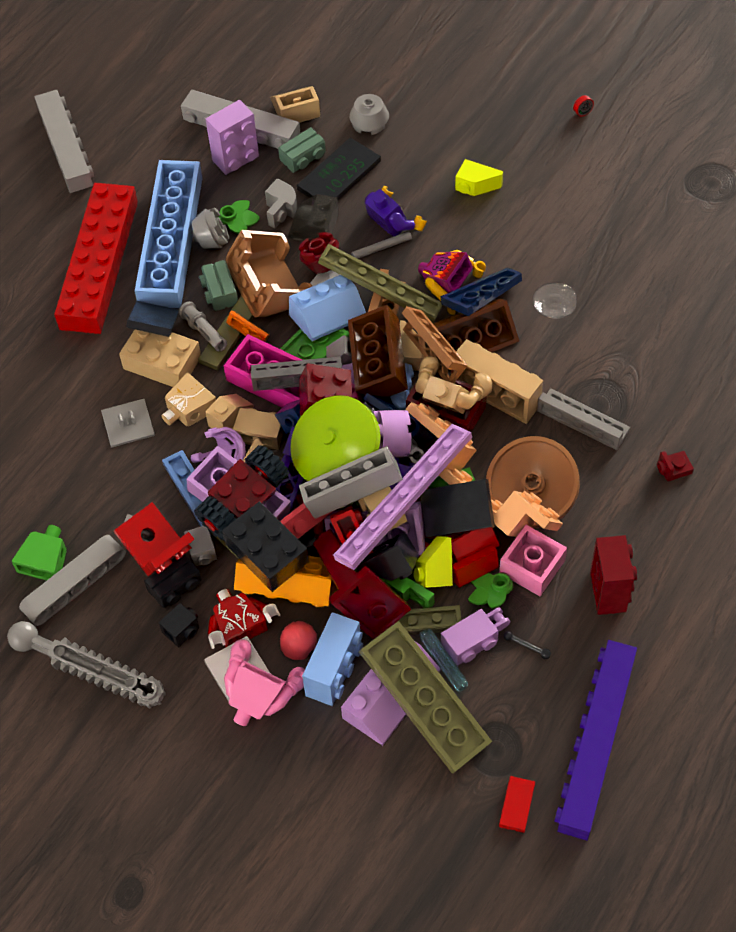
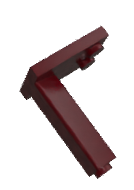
(360, 594)

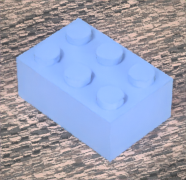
(332, 659)

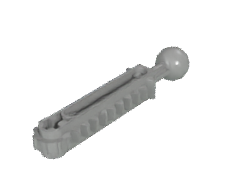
(68, 656)

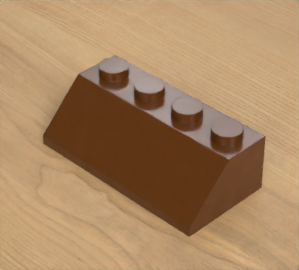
(489, 327)
(377, 353)

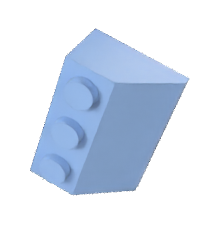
(325, 307)

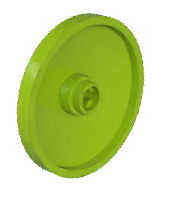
(333, 435)

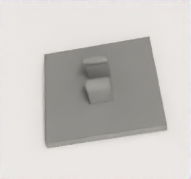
(127, 423)

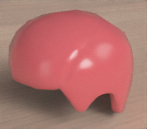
(298, 640)

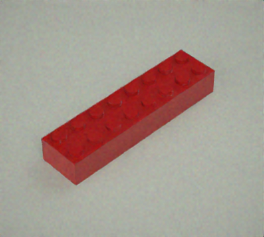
(96, 258)

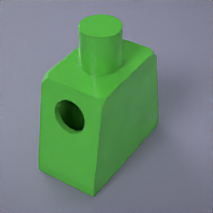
(41, 554)

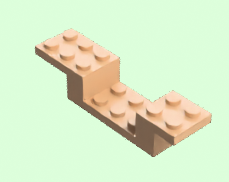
(517, 510)

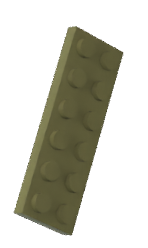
(425, 697)

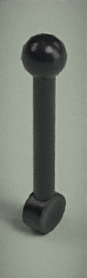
(545, 653)

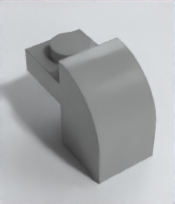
(282, 202)

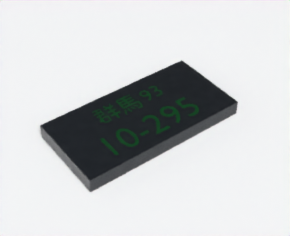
(340, 170)

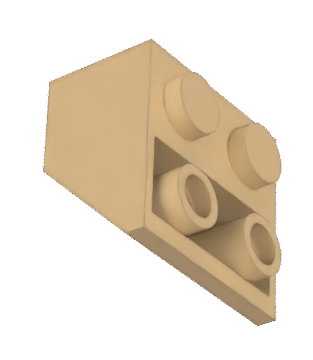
(297, 104)

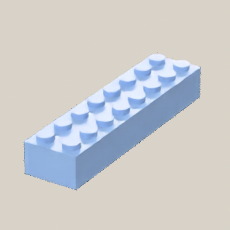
(169, 233)

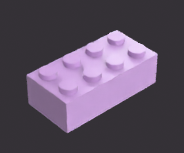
(214, 468)

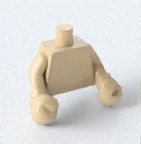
(446, 393)

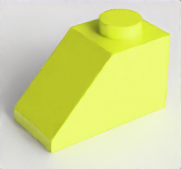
(477, 178)
(435, 564)

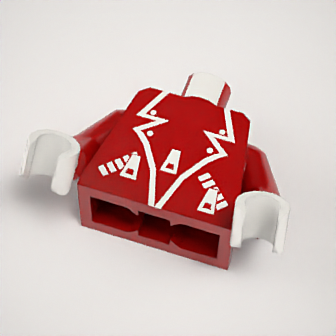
(237, 618)

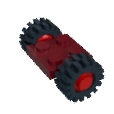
(241, 489)

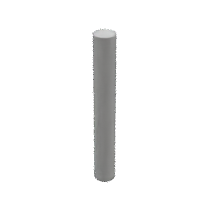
(381, 245)

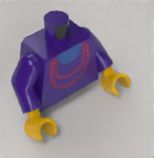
(389, 214)

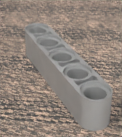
(72, 580)

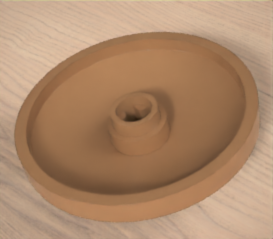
(538, 468)

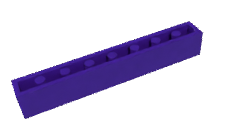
(597, 740)

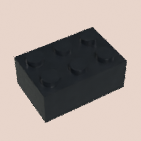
(265, 546)

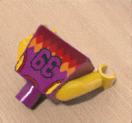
(448, 271)

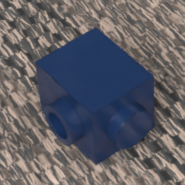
(289, 415)

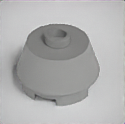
(369, 114)
(209, 229)

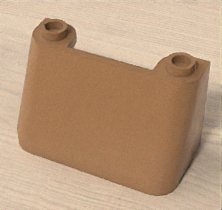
(261, 272)

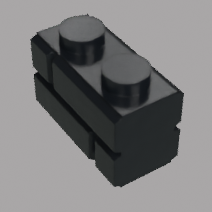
(173, 581)

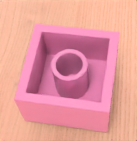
(533, 560)

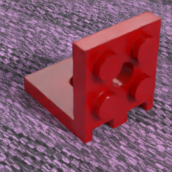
(156, 554)

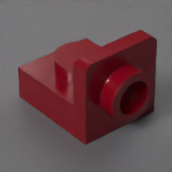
(674, 465)

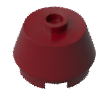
(312, 250)

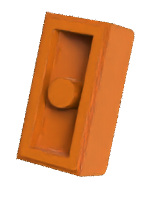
(245, 326)

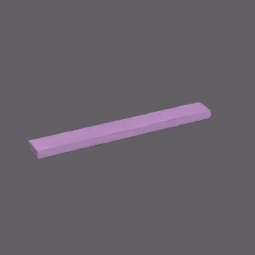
(402, 497)

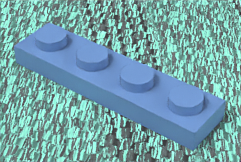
(179, 470)

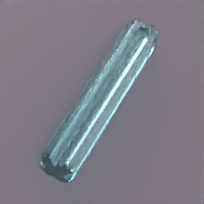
(444, 660)

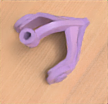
(220, 435)

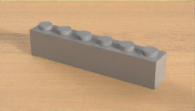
(270, 128)
(64, 141)

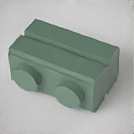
(302, 150)
(219, 285)

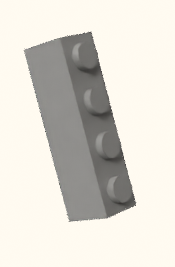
(350, 482)

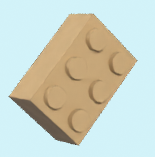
(160, 356)

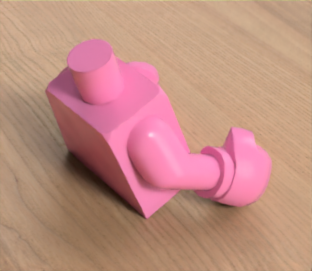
(255, 690)

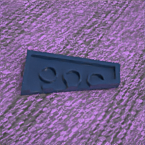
(481, 292)

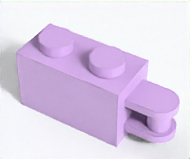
(473, 635)

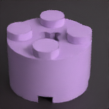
(394, 431)

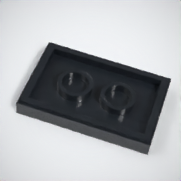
(152, 318)
(457, 508)

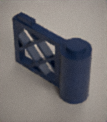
(417, 430)

